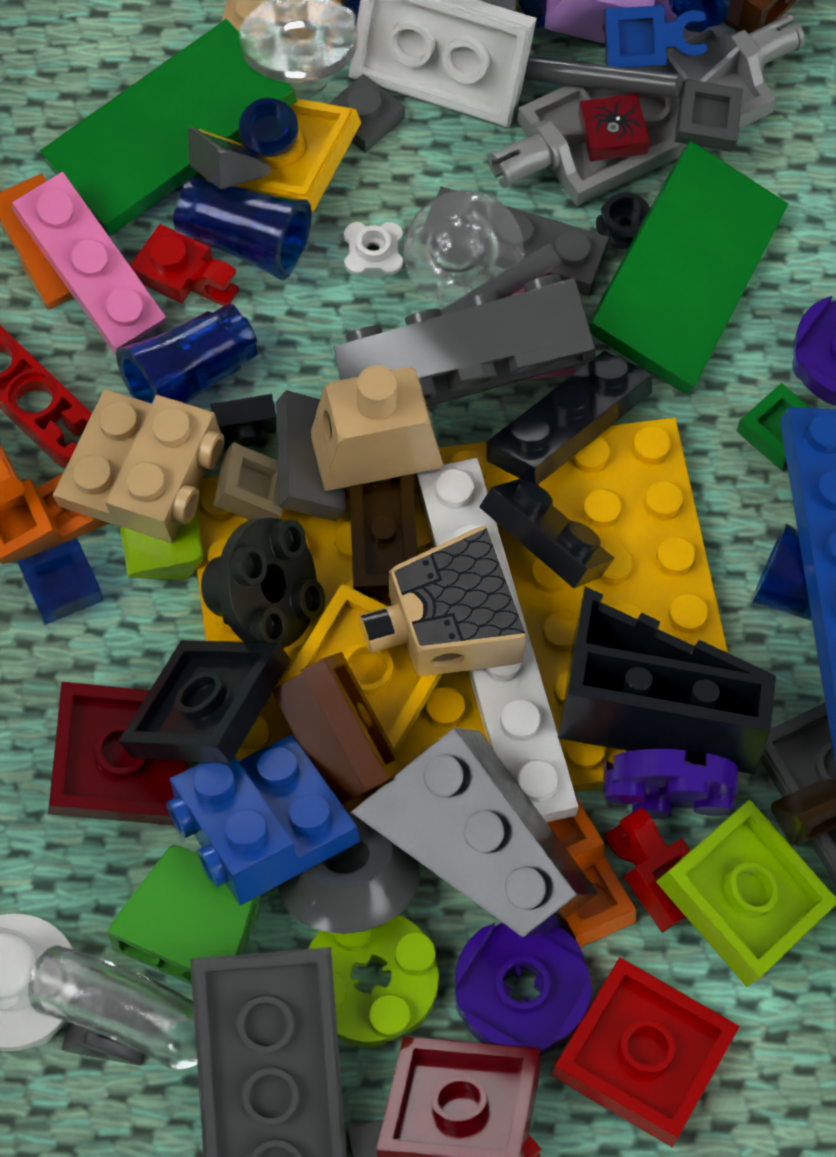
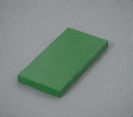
(138, 141)
(687, 267)

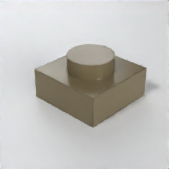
(248, 484)

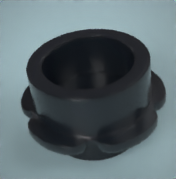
(619, 208)

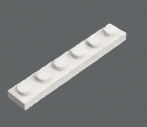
(510, 696)

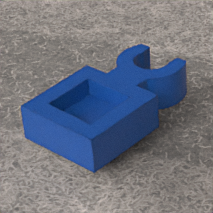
(641, 36)

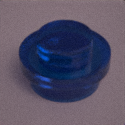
(268, 127)

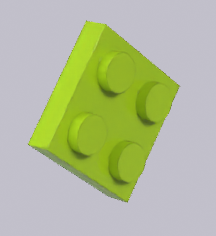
(747, 893)

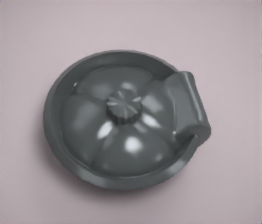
(354, 887)

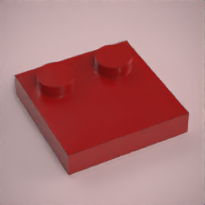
(645, 1051)

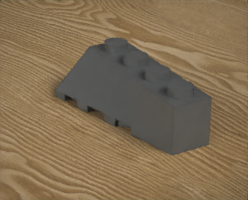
(482, 345)

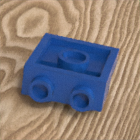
(260, 818)

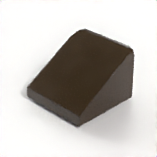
(807, 812)

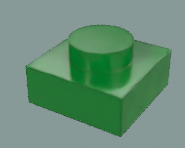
(762, 424)

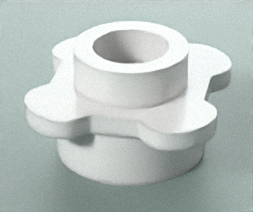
(378, 262)

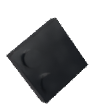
(205, 701)

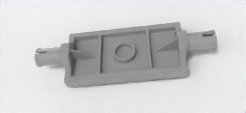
(556, 131)

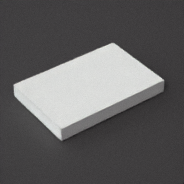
(446, 53)

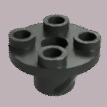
(264, 582)

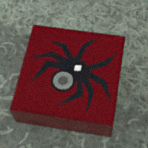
(613, 127)

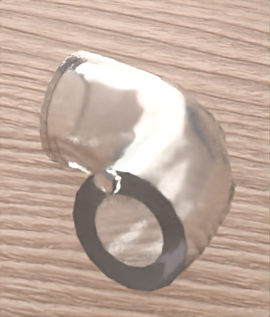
(115, 1004)

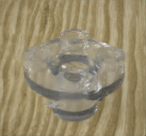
(299, 42)
(460, 245)

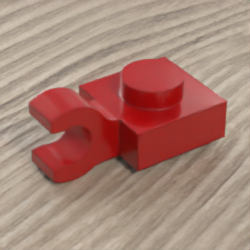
(180, 264)
(641, 844)

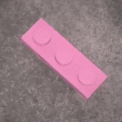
(88, 262)

